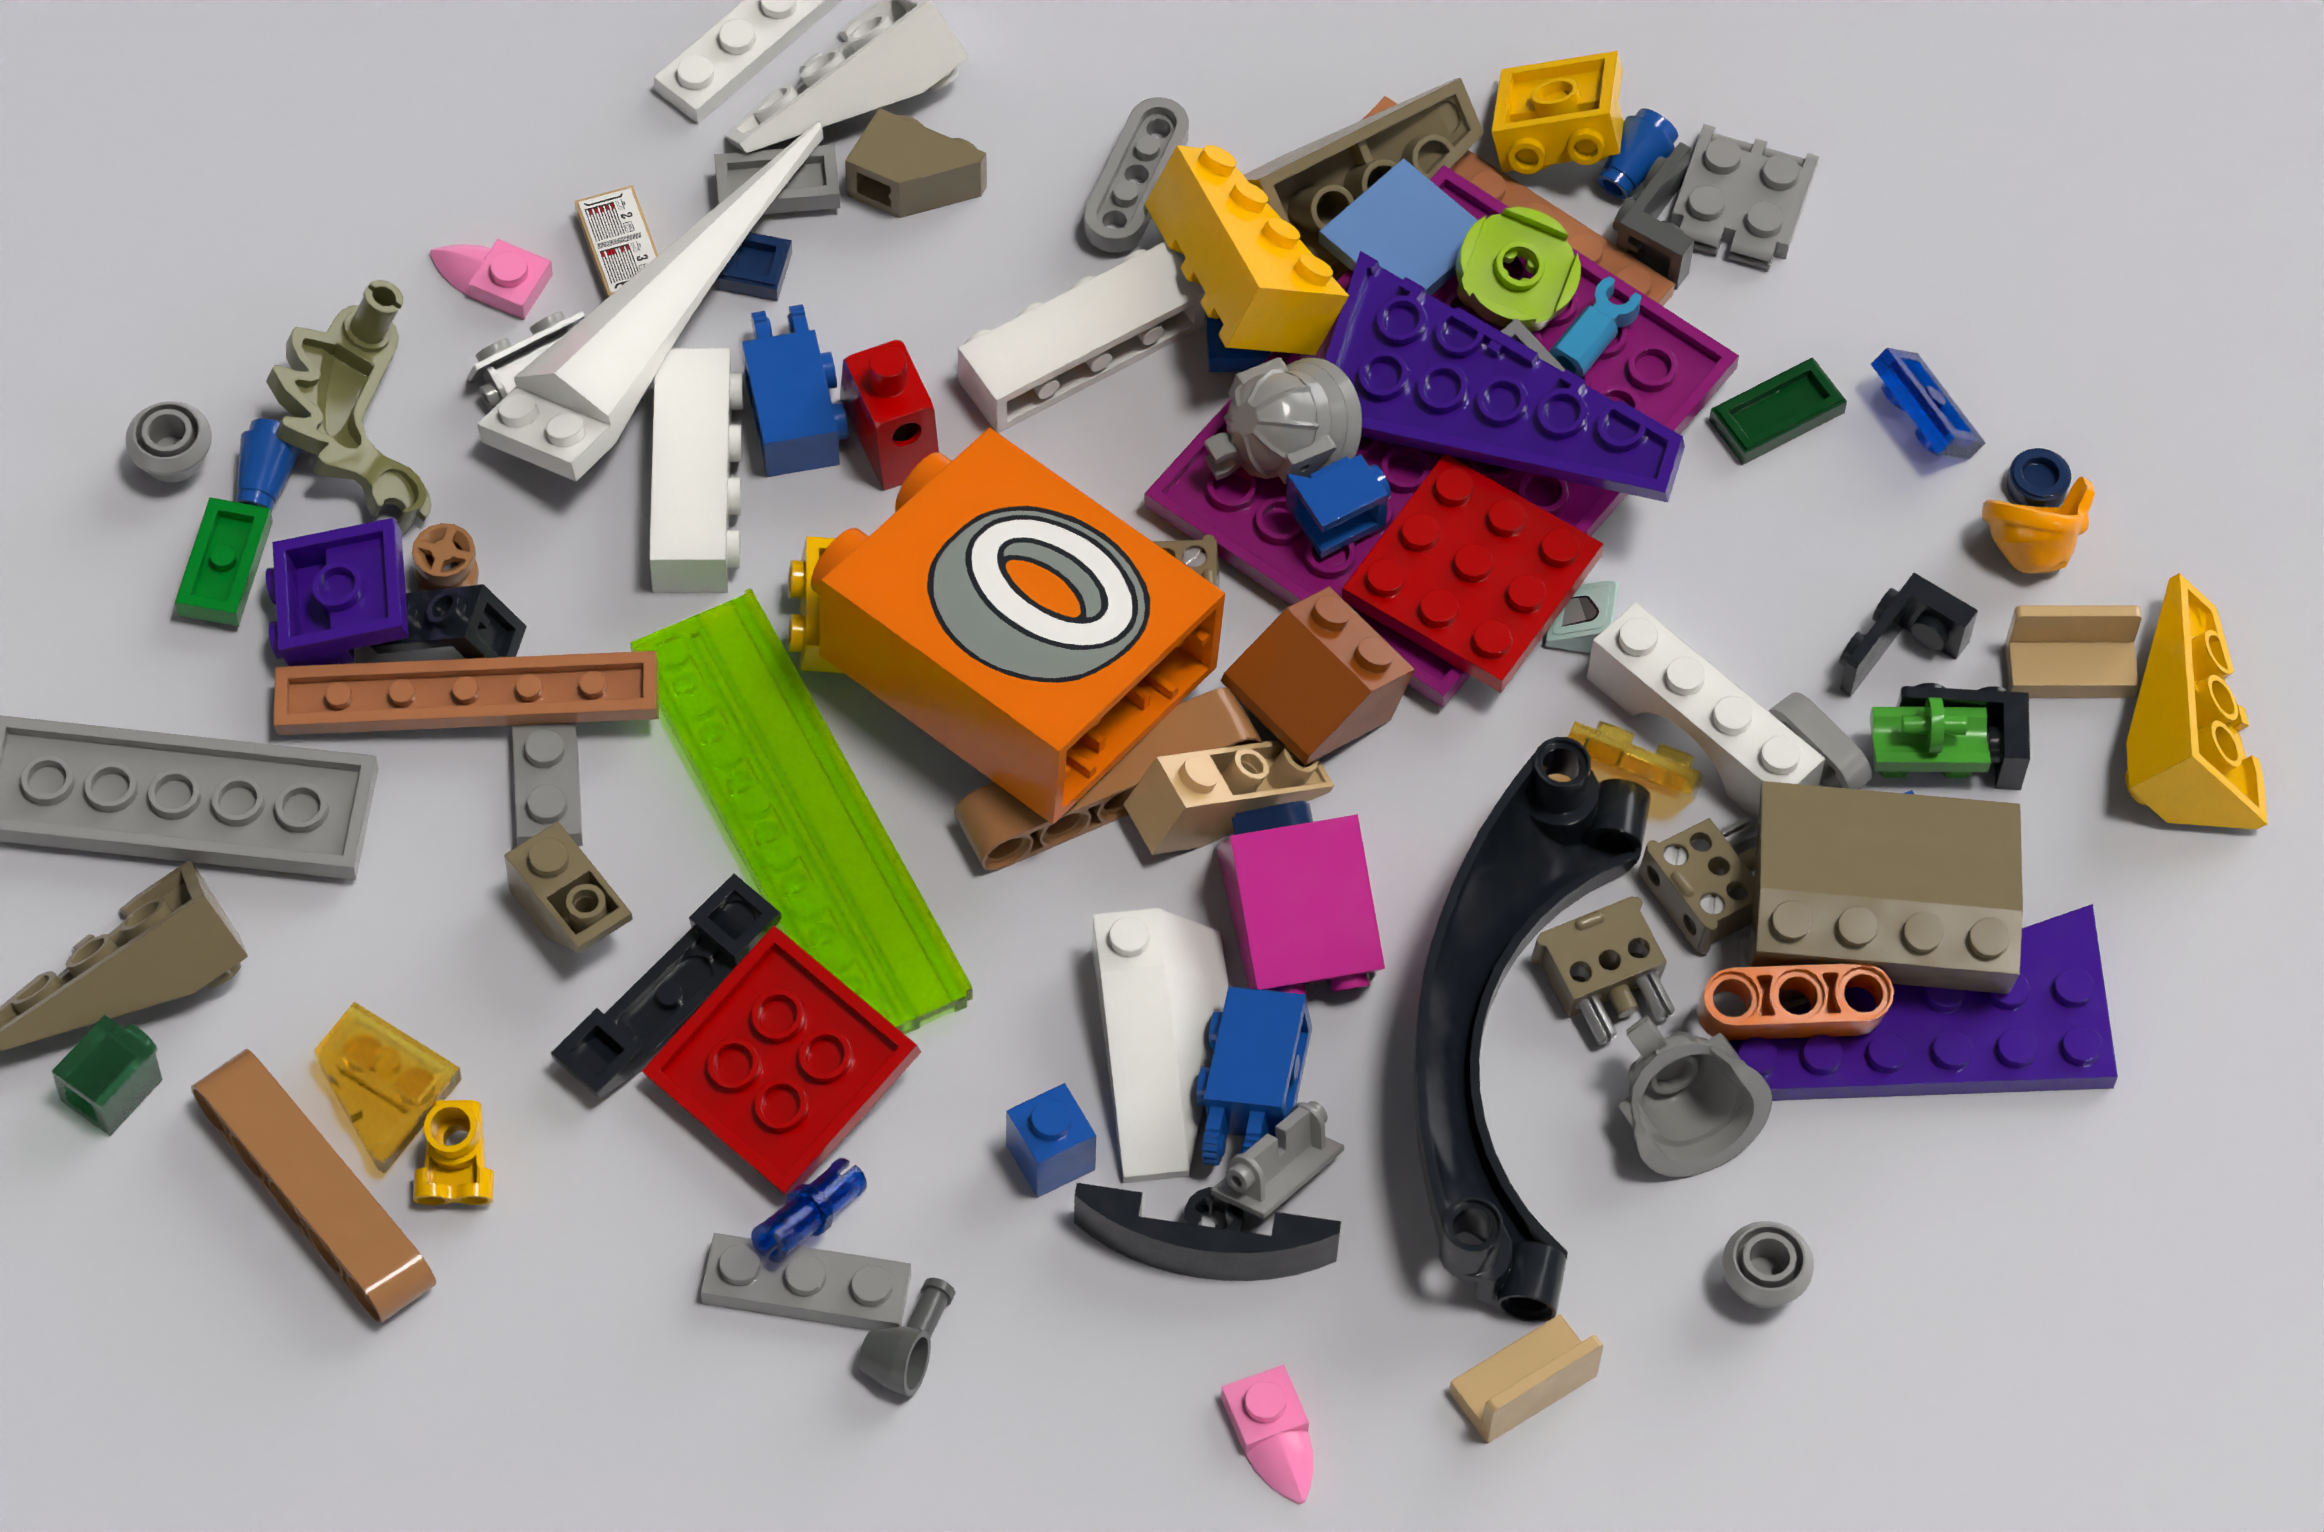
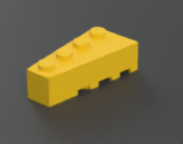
(1243, 255)

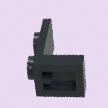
(1921, 608)
(461, 618)
(2006, 724)

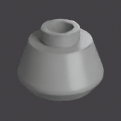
(169, 440)
(1767, 1264)

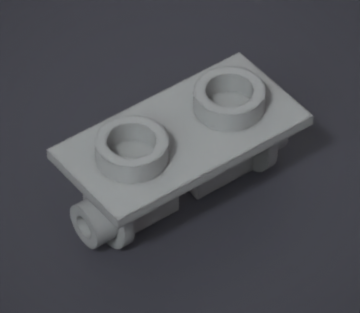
(503, 361)
(1279, 1164)

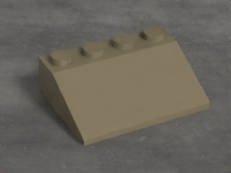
(1890, 884)

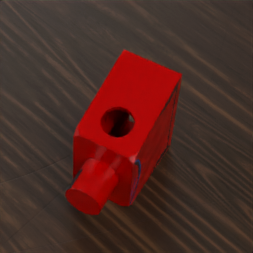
(879, 396)

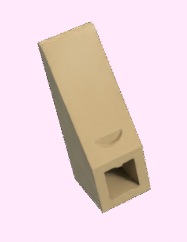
(1194, 795)

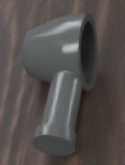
(901, 1354)

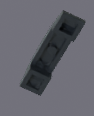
(622, 1041)
(1200, 1251)

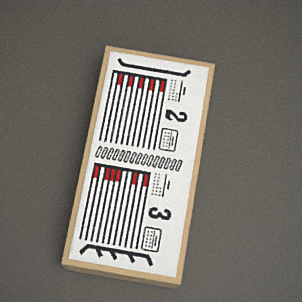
(616, 236)

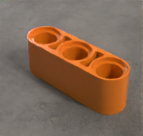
(1821, 984)

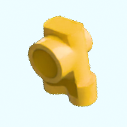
(457, 1170)

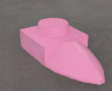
(496, 275)
(1272, 1430)

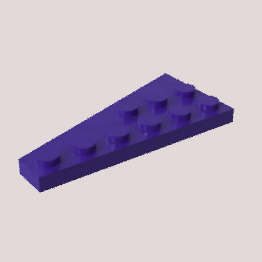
(1475, 394)
(1954, 1041)

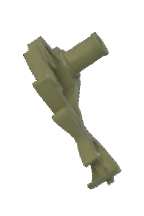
(330, 391)

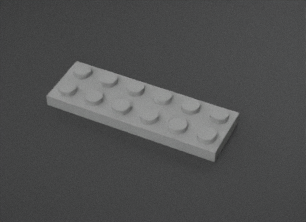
(184, 797)

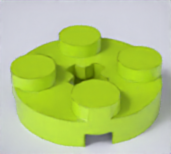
(1549, 257)

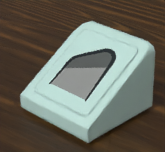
(1584, 617)

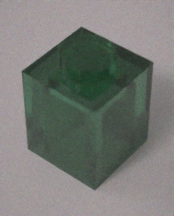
(108, 1074)

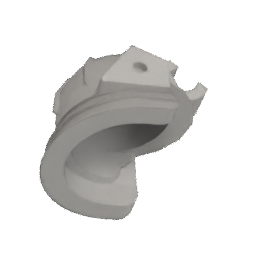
(1287, 420)
(1691, 1101)

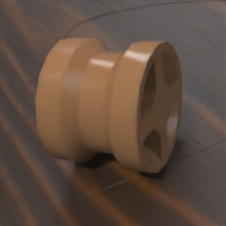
(439, 547)

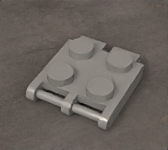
(1743, 197)

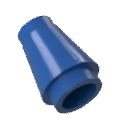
(1643, 141)
(263, 464)

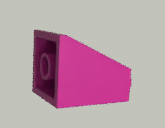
(1302, 905)

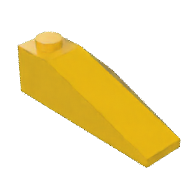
(2187, 724)

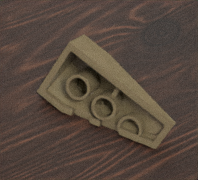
(1332, 172)
(162, 951)

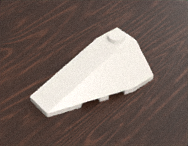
(886, 57)
(1156, 1004)

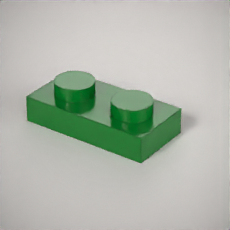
(223, 561)

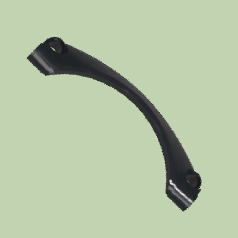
(1526, 866)

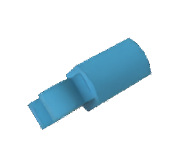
(1594, 329)

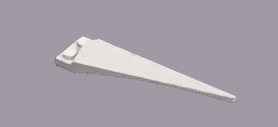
(589, 382)

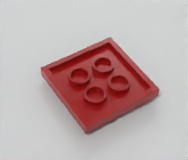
(1472, 572)
(781, 1061)

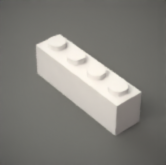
(1080, 336)
(692, 471)

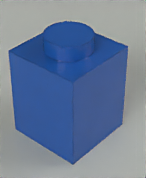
(1051, 1140)

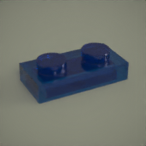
(1916, 390)

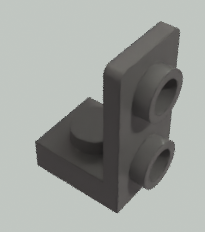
(1646, 238)

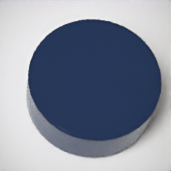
(2039, 478)

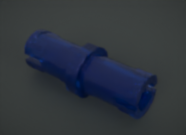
(809, 1210)

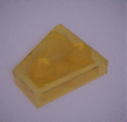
(1614, 748)
(383, 1081)

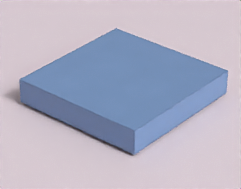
(1403, 226)

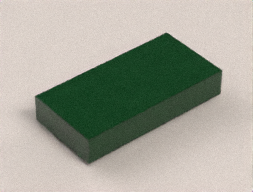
(1777, 410)

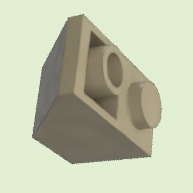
(911, 167)
(563, 890)

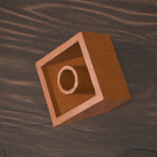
(1319, 676)

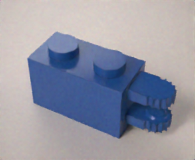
(791, 396)
(1254, 1068)

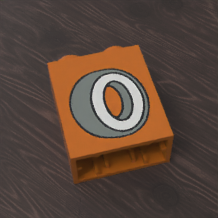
(1016, 621)

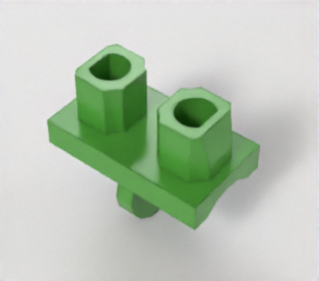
(1929, 740)

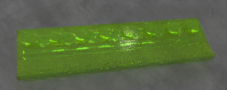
(801, 812)

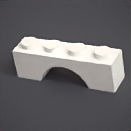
(1656, 672)

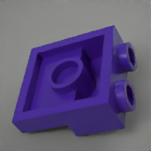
(337, 593)

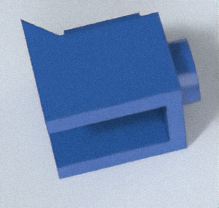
(1339, 503)

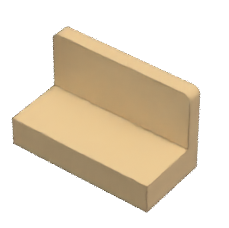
(2073, 651)
(1526, 1377)

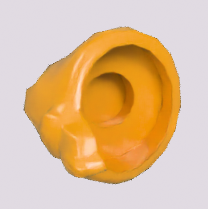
(2040, 536)

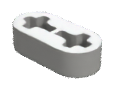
(1844, 761)

